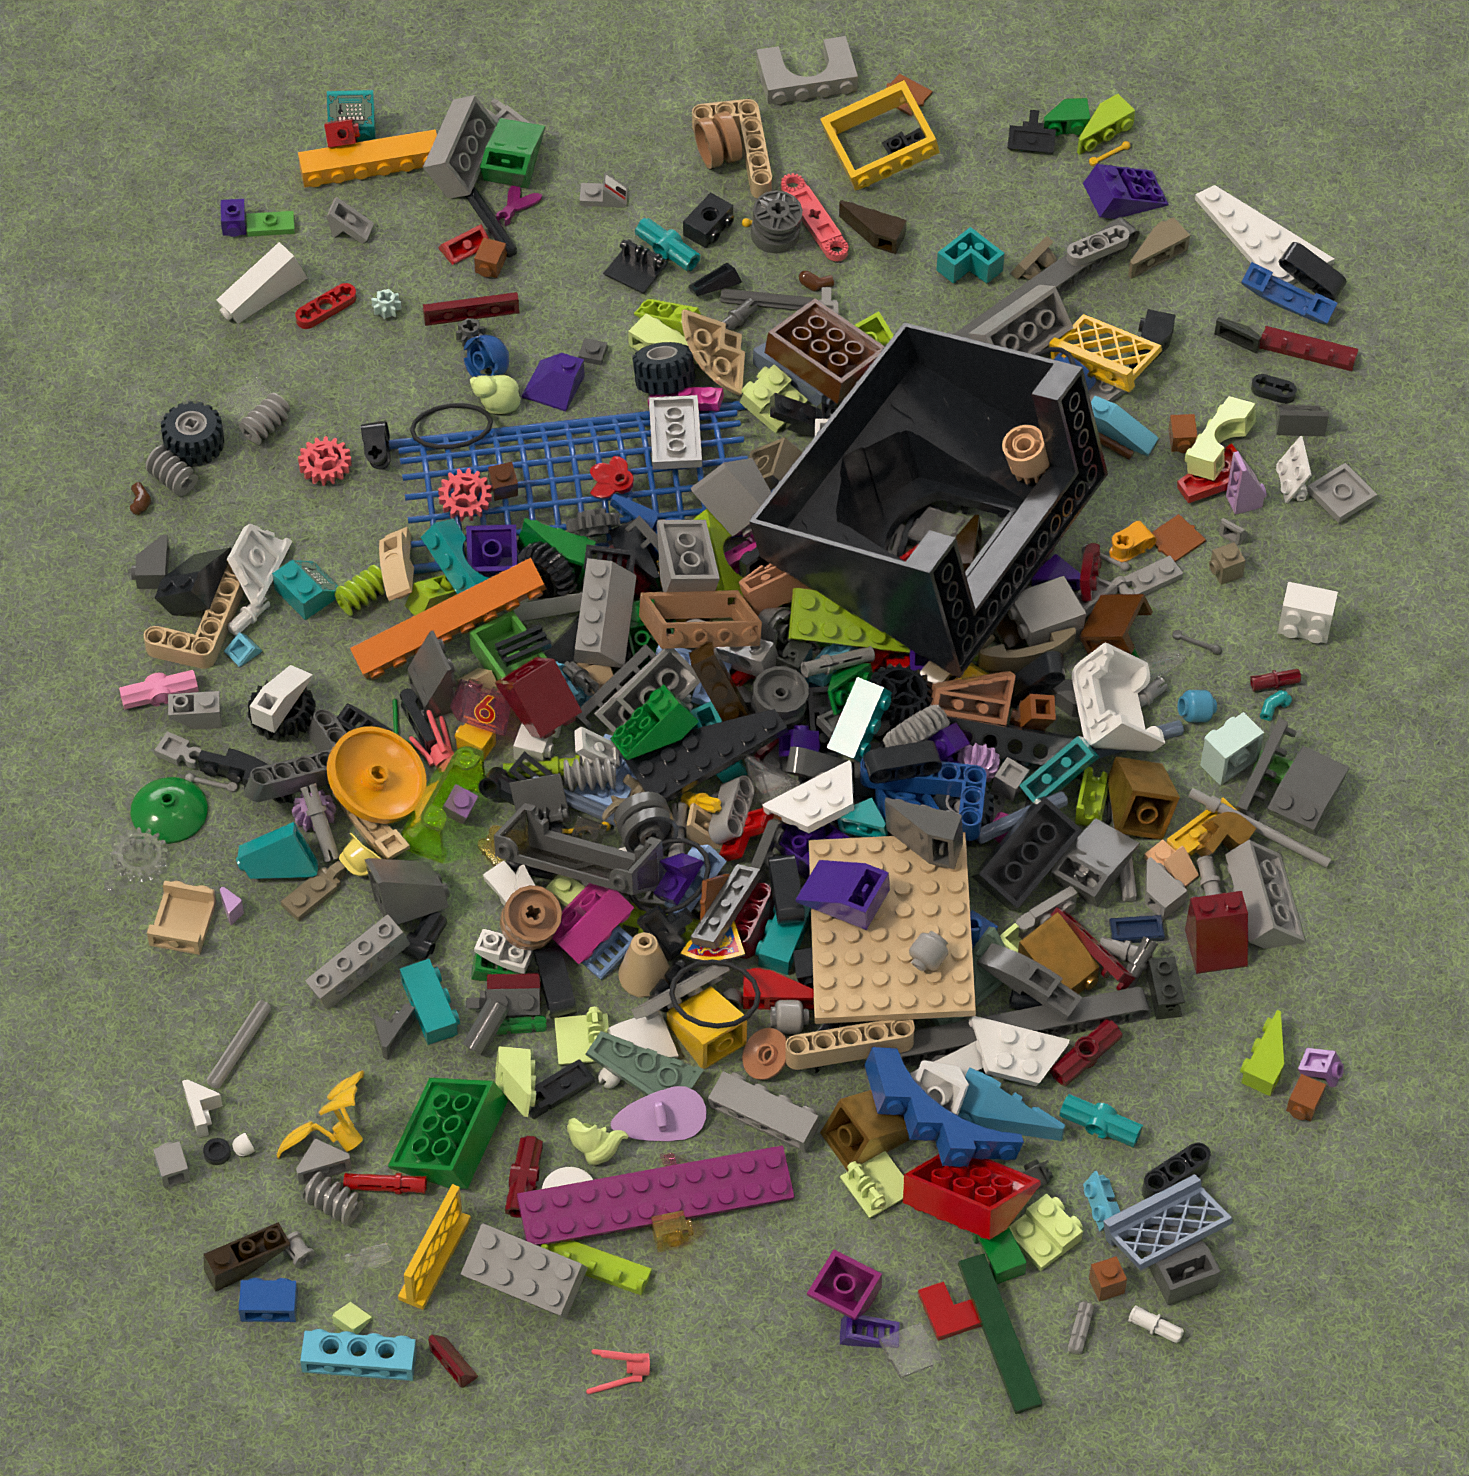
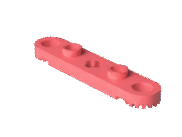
(822, 229)

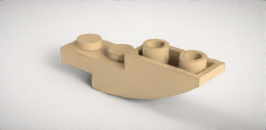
(396, 564)

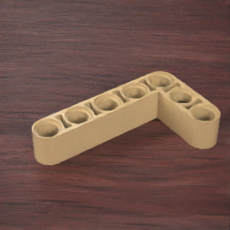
(749, 124)
(169, 640)
(835, 1042)

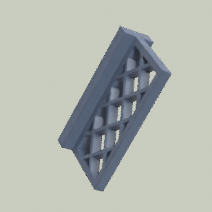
(1158, 1210)

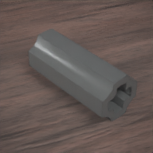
(485, 1026)

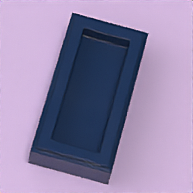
(1135, 928)

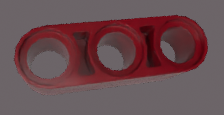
(754, 917)

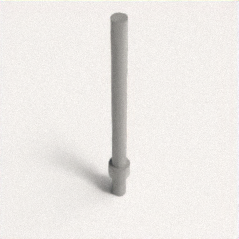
(1214, 804)

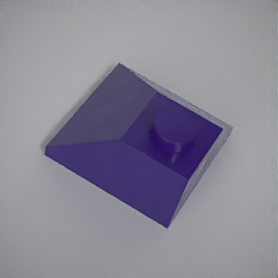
(555, 381)
(491, 548)

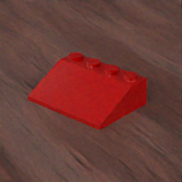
(973, 1197)

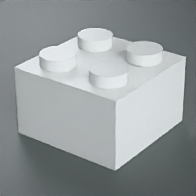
(1307, 612)

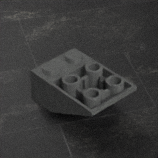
(432, 677)
(926, 831)
(1094, 861)
(1185, 1271)

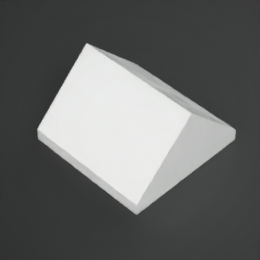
(943, 1084)

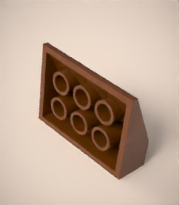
(822, 349)

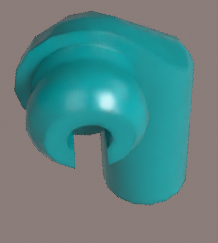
(1270, 703)

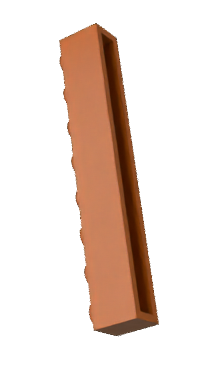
(449, 618)

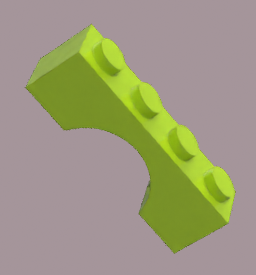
(718, 535)

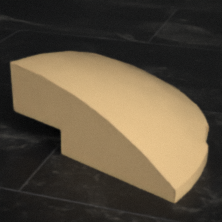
(715, 350)

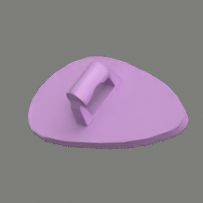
(663, 1115)

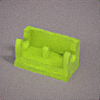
(1091, 797)

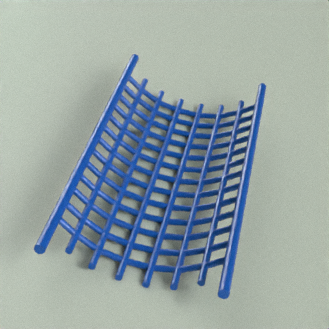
(554, 429)

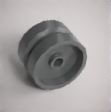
(781, 690)
(644, 817)

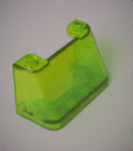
(428, 819)

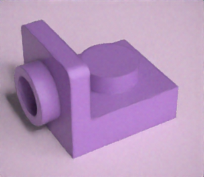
(1322, 1065)

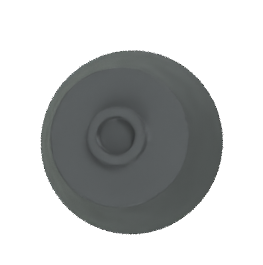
(776, 626)

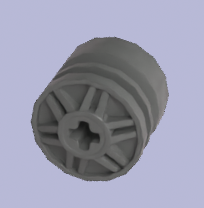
(776, 222)

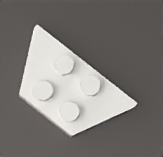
(255, 559)
(816, 800)
(1015, 1051)

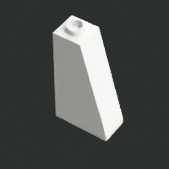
(261, 284)

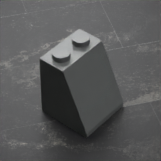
(406, 888)

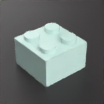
(1231, 748)

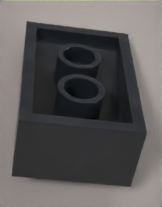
(193, 582)

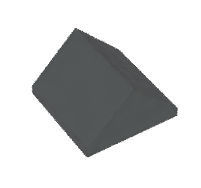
(1301, 420)

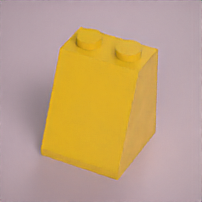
(706, 1043)

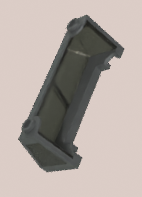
(531, 843)

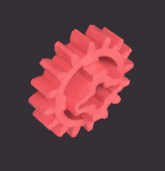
(325, 459)
(465, 494)

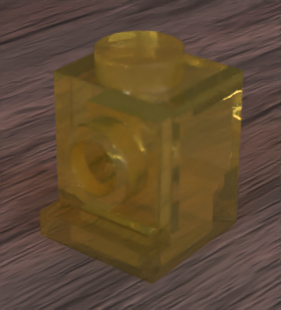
(671, 1229)

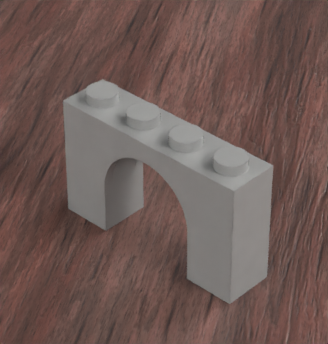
(784, 86)

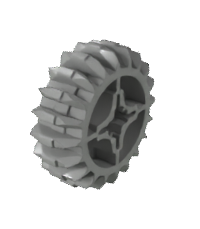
(918, 727)

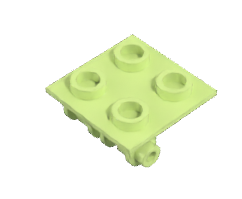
(577, 1034)
(875, 1183)

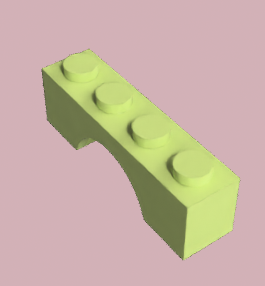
(1231, 420)

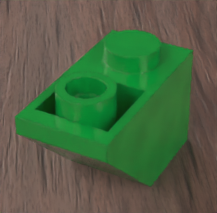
(1068, 117)

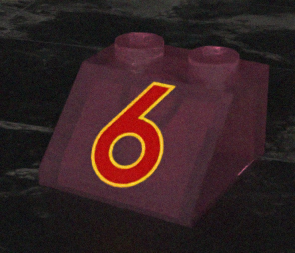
(481, 706)

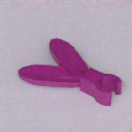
(515, 203)

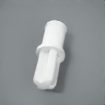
(246, 616)
(1155, 1324)

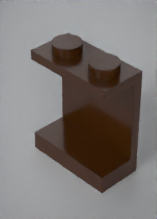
(1112, 620)

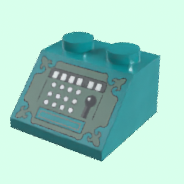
(355, 105)
(304, 587)

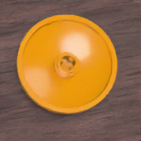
(376, 775)

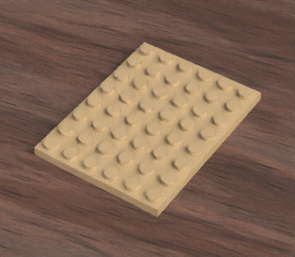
(870, 971)

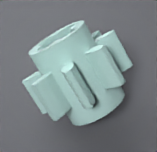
(386, 303)

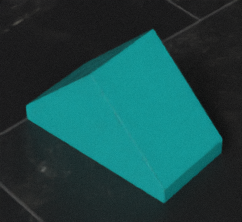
(863, 821)

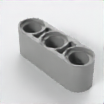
(735, 804)

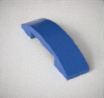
(1287, 295)

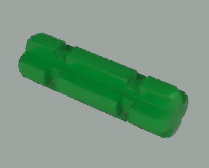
(523, 1025)

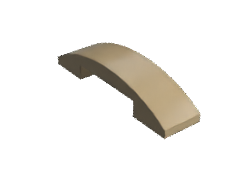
(380, 837)

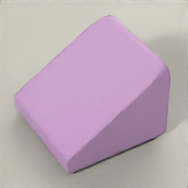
(232, 905)

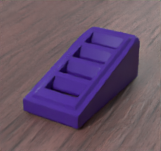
(857, 1339)

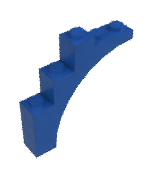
(927, 1120)

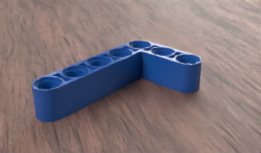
(954, 780)

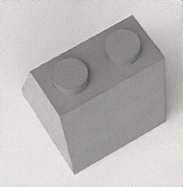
(733, 494)
(1047, 610)

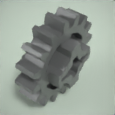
(593, 522)

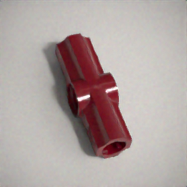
(1075, 1062)
(523, 1172)

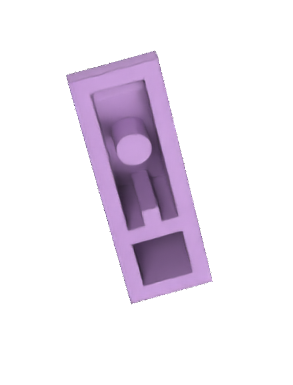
(1243, 487)

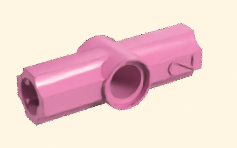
(156, 689)

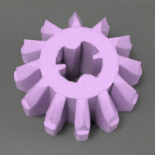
(982, 757)
(300, 808)

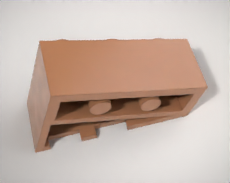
(768, 588)
(977, 697)

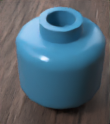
(1197, 706)

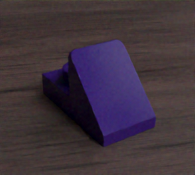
(680, 874)

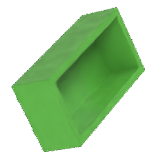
(484, 639)

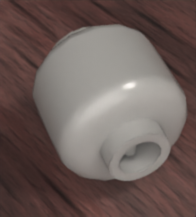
(928, 951)
(789, 1016)

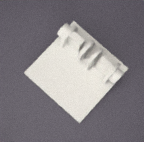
(1294, 472)

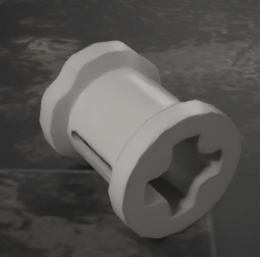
(299, 1250)

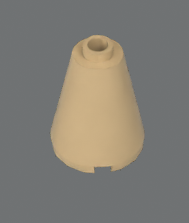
(642, 965)

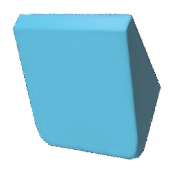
(242, 649)

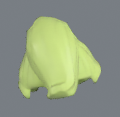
(497, 393)
(594, 1142)

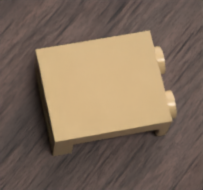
(182, 917)

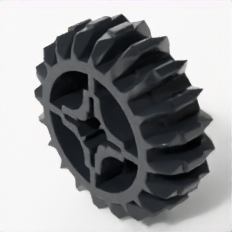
(552, 569)
(909, 691)
(295, 720)

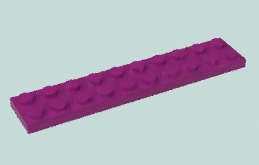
(633, 1198)

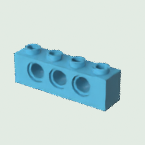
(369, 1365)

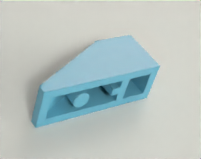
(1122, 427)

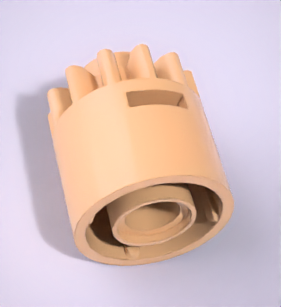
(1026, 453)

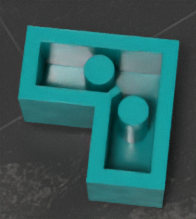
(970, 253)

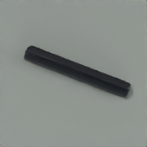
(490, 221)

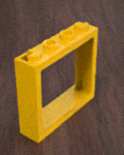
(867, 109)

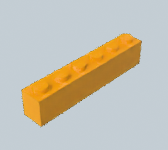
(365, 158)

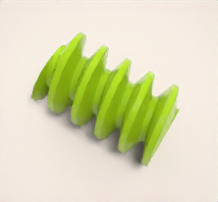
(359, 589)

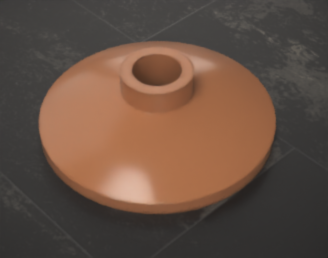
(758, 1050)

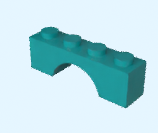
(445, 544)

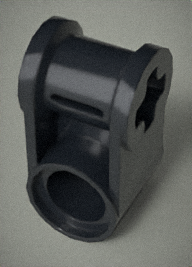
(375, 441)

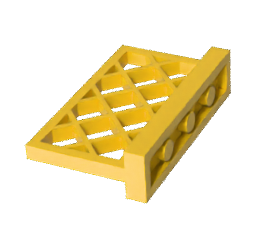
(1101, 368)
(435, 1250)

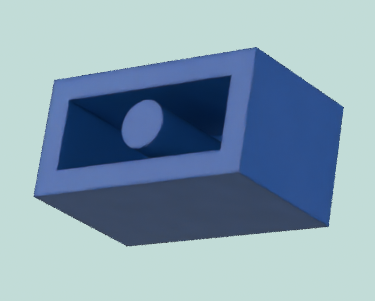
(268, 1300)

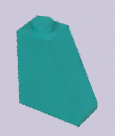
(278, 855)

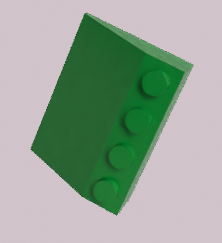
(449, 1130)

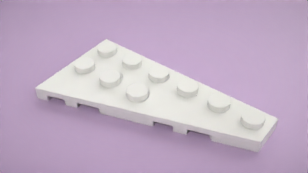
(1252, 232)

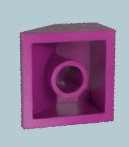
(846, 1285)

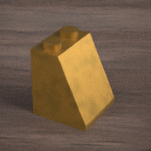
(1141, 797)
(1062, 952)
(861, 1133)

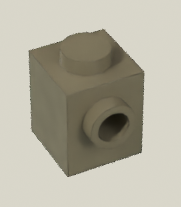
(1227, 563)

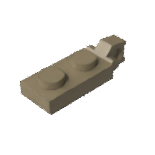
(314, 891)

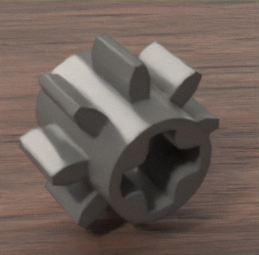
(468, 329)

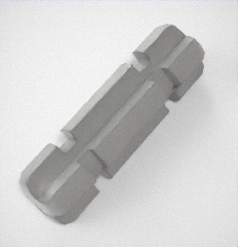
(1080, 1328)

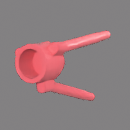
(439, 751)
(636, 1363)

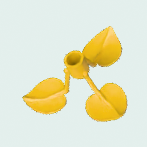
(344, 1131)

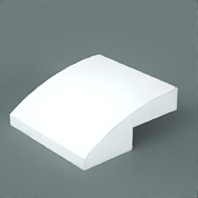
(646, 1034)

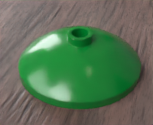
(172, 820)

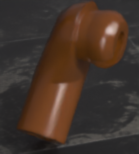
(814, 282)
(141, 500)

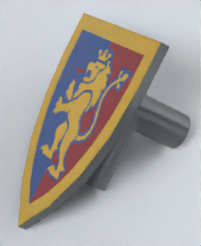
(728, 949)

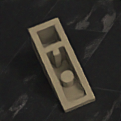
(1162, 244)

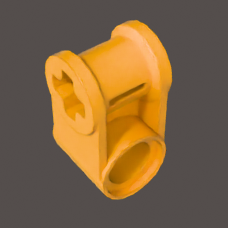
(1131, 542)

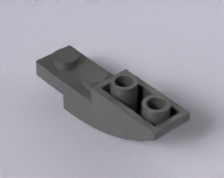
(1031, 977)

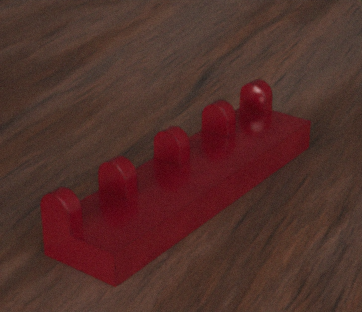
(471, 308)
(1308, 348)
(1097, 951)

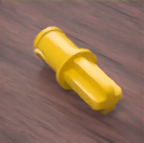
(702, 800)

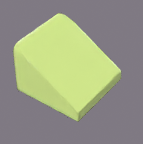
(351, 1318)

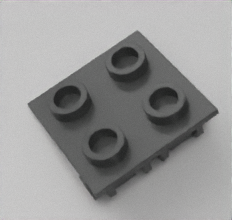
(544, 793)

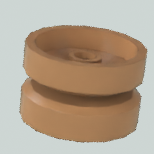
(718, 139)
(530, 932)

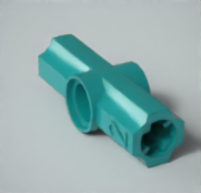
(667, 244)
(1101, 1120)

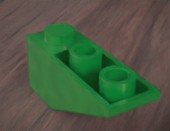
(843, 682)

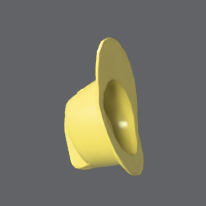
(354, 857)

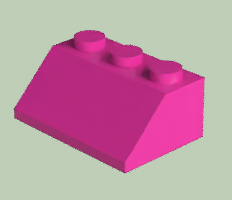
(590, 920)

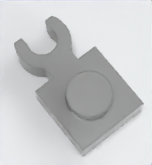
(175, 748)

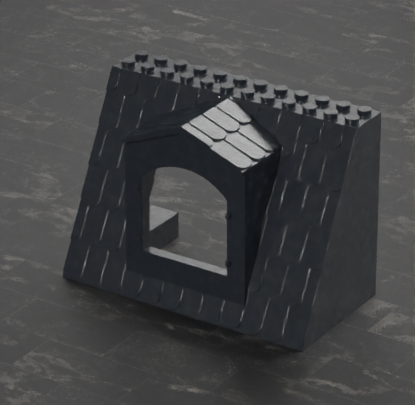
(925, 431)

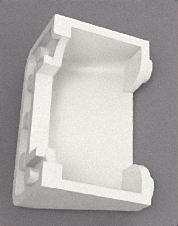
(1108, 700)

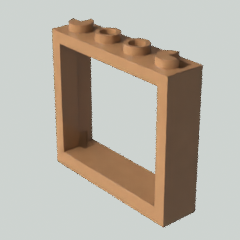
(742, 631)

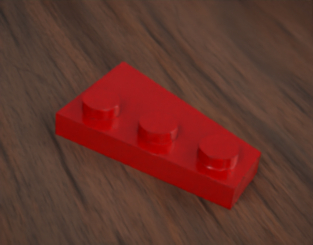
(1197, 488)

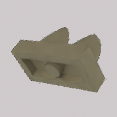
(1042, 254)

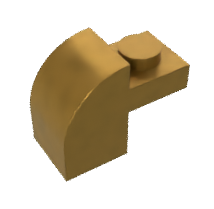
(1224, 828)

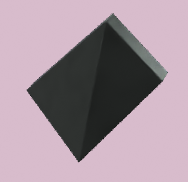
(1238, 334)

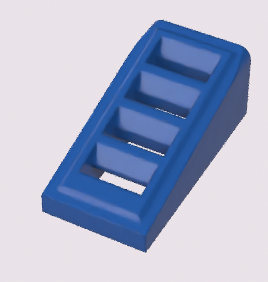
(632, 510)

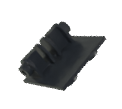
(635, 266)

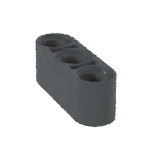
(809, 763)

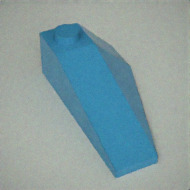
(997, 1110)

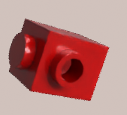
(341, 132)

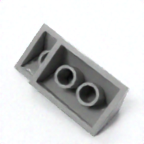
(665, 668)

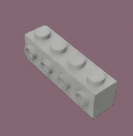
(764, 1111)

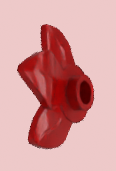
(608, 478)

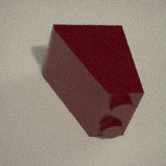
(539, 697)
(1218, 932)

